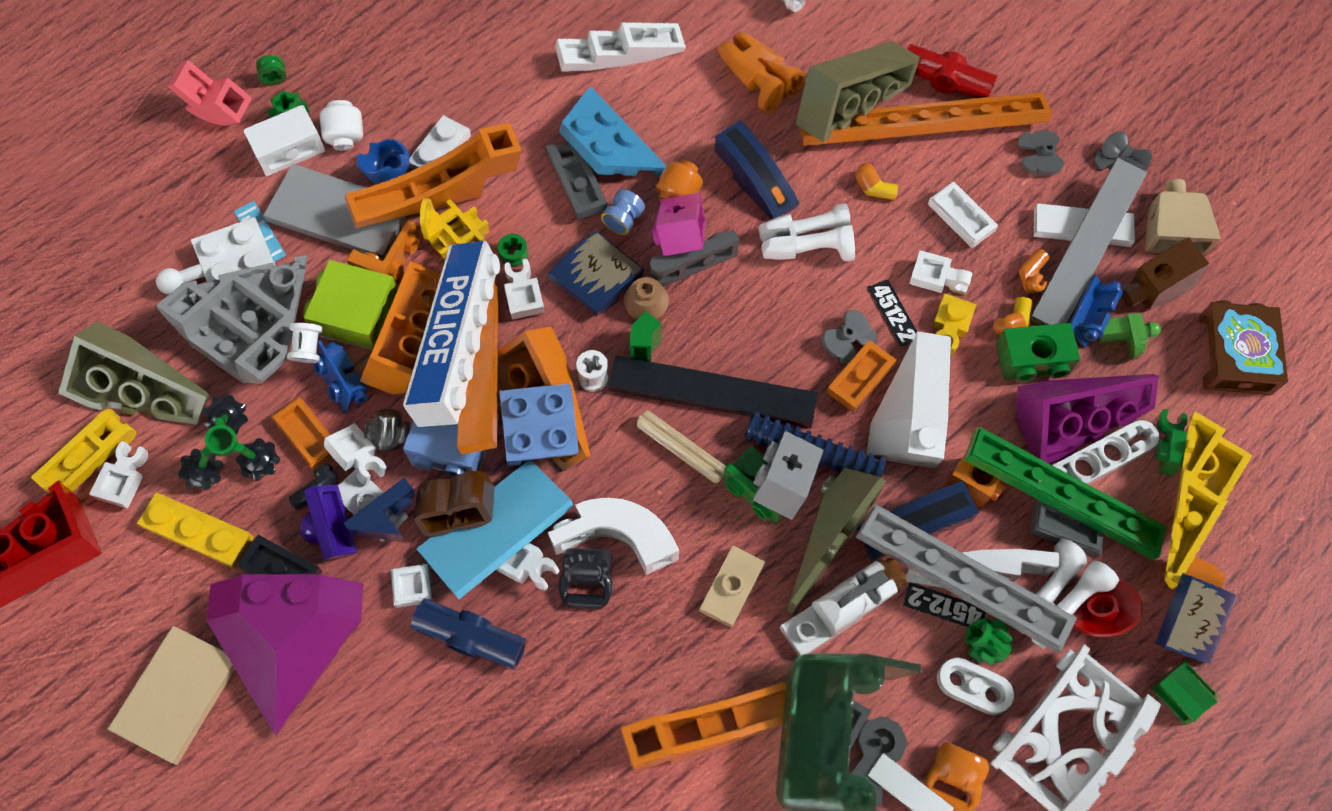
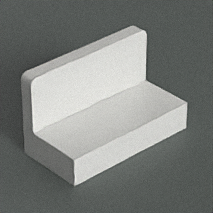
(284, 140)

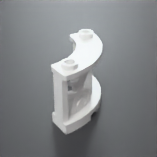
(1125, 709)

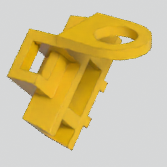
(437, 232)

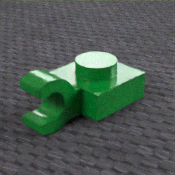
(1172, 448)

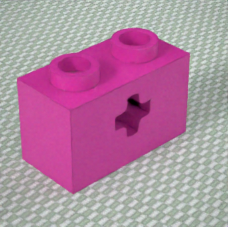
(680, 224)

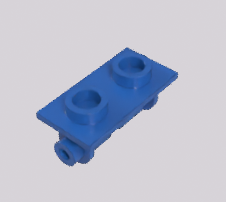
(1089, 319)
(340, 387)

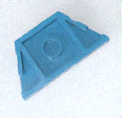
(606, 139)

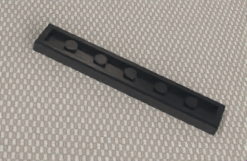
(712, 391)

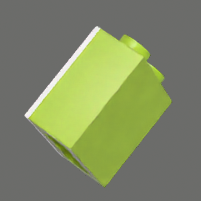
(350, 304)

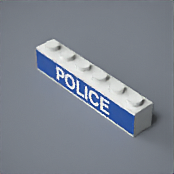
(452, 335)

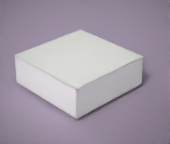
(411, 585)

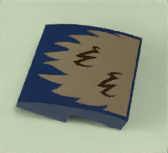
(595, 273)
(1196, 619)

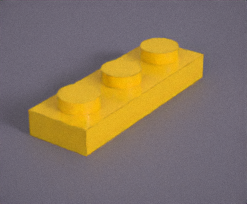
(195, 530)

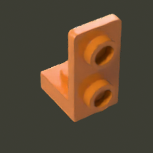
(393, 264)

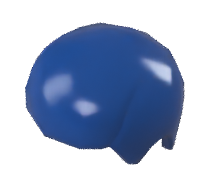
(384, 161)

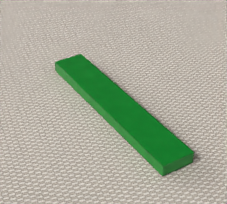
(1065, 493)

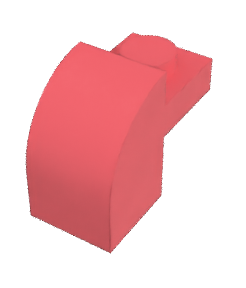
(207, 99)

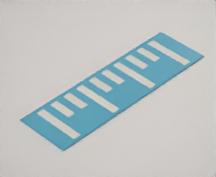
(251, 210)

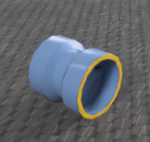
(623, 211)

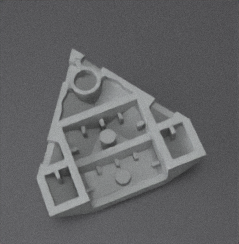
(240, 317)

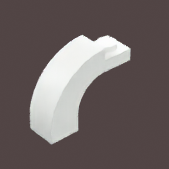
(622, 521)

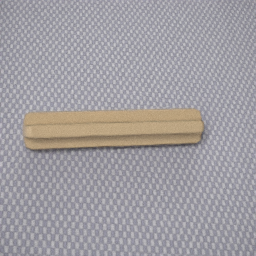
(681, 446)

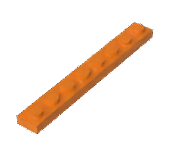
(940, 118)

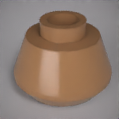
(646, 295)

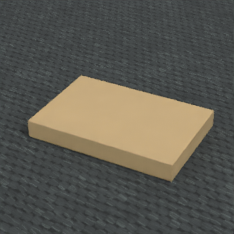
(173, 695)

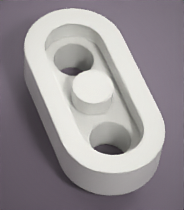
(974, 683)

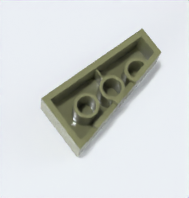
(853, 86)

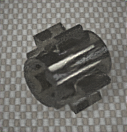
(387, 429)

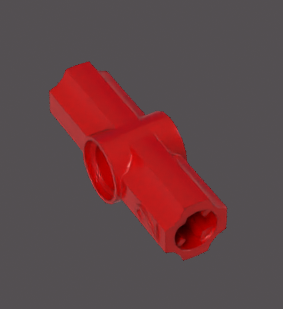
(952, 73)

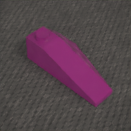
(1070, 412)

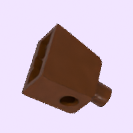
(1166, 276)

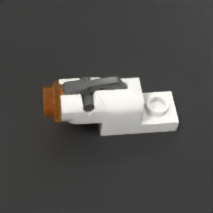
(843, 606)

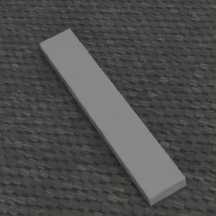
(1088, 244)
(967, 578)

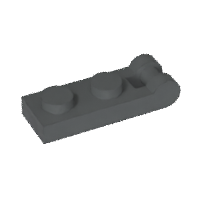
(576, 180)
(678, 266)

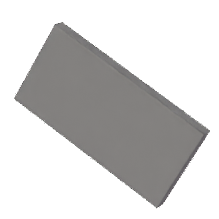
(317, 207)

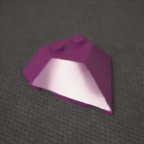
(282, 633)

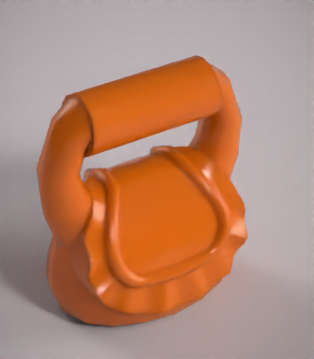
(961, 770)

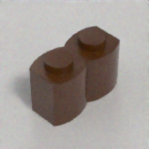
(454, 503)

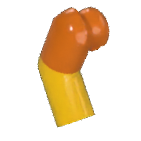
(872, 184)
(1019, 317)

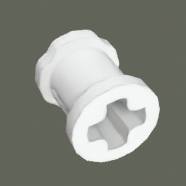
(304, 342)
(588, 363)

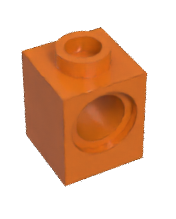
(979, 493)

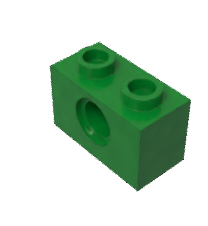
(1052, 341)

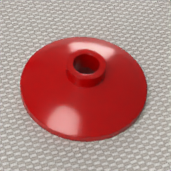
(1109, 611)

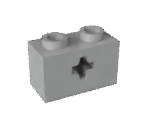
(788, 474)

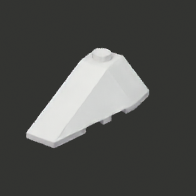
(914, 411)

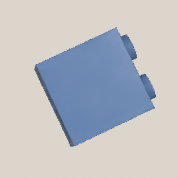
(437, 449)

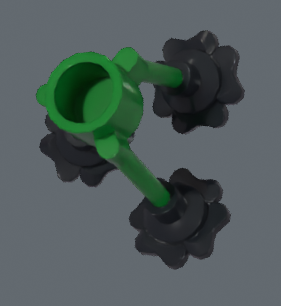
(221, 439)

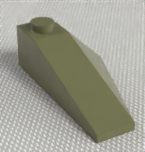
(122, 374)
(839, 514)

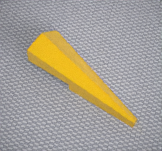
(1206, 480)

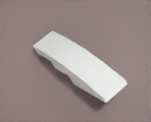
(628, 46)
(1005, 562)

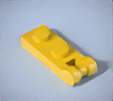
(85, 452)

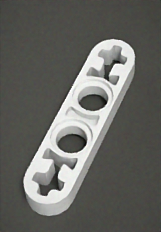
(1100, 463)

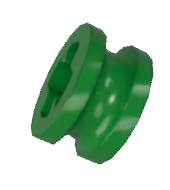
(271, 70)
(505, 244)

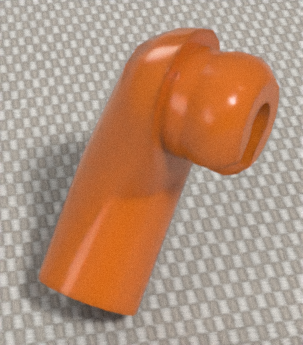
(1030, 273)

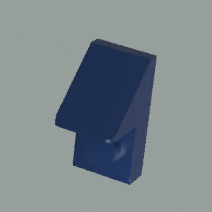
(373, 519)

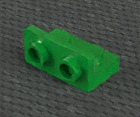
(740, 480)

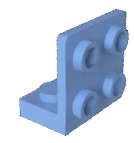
(538, 423)

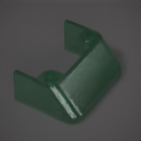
(819, 728)

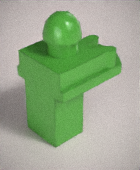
(1133, 331)

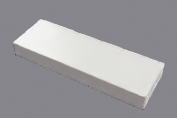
(1064, 221)

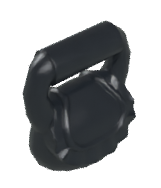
(586, 568)

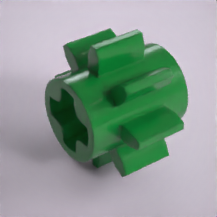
(284, 102)
(988, 641)

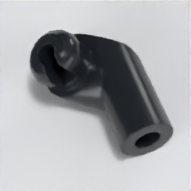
(323, 476)

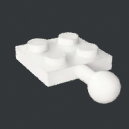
(220, 253)

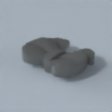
(1117, 147)
(1045, 160)
(838, 341)

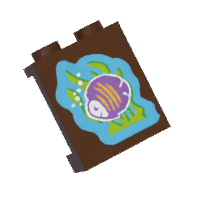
(1245, 348)

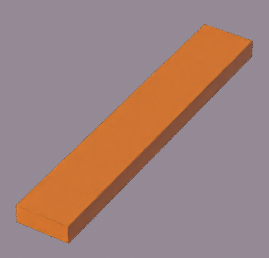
(479, 417)

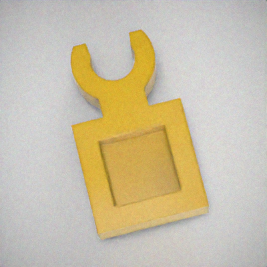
(954, 319)

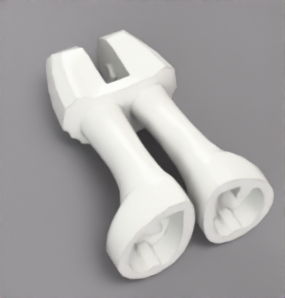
(782, 242)
(1095, 578)

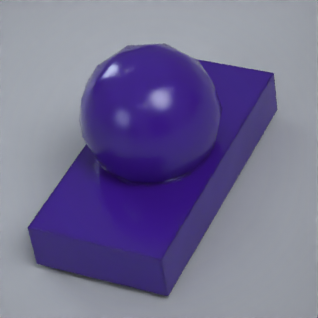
(325, 522)

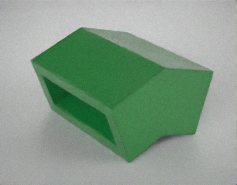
(645, 337)
(1185, 692)

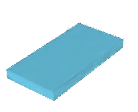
(521, 511)

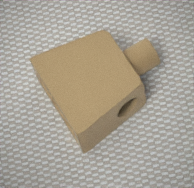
(1180, 215)

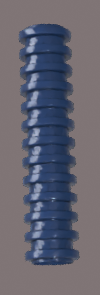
(833, 455)

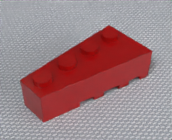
(44, 543)

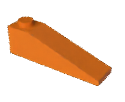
(402, 331)
(538, 361)

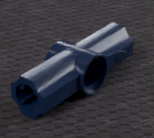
(468, 634)

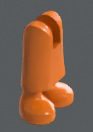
(761, 68)

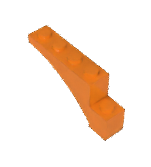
(453, 176)
(703, 728)

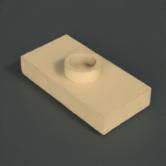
(732, 586)

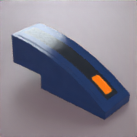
(755, 170)
(935, 513)

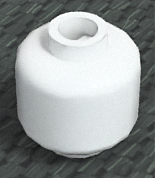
(341, 125)

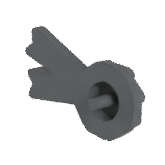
(879, 737)

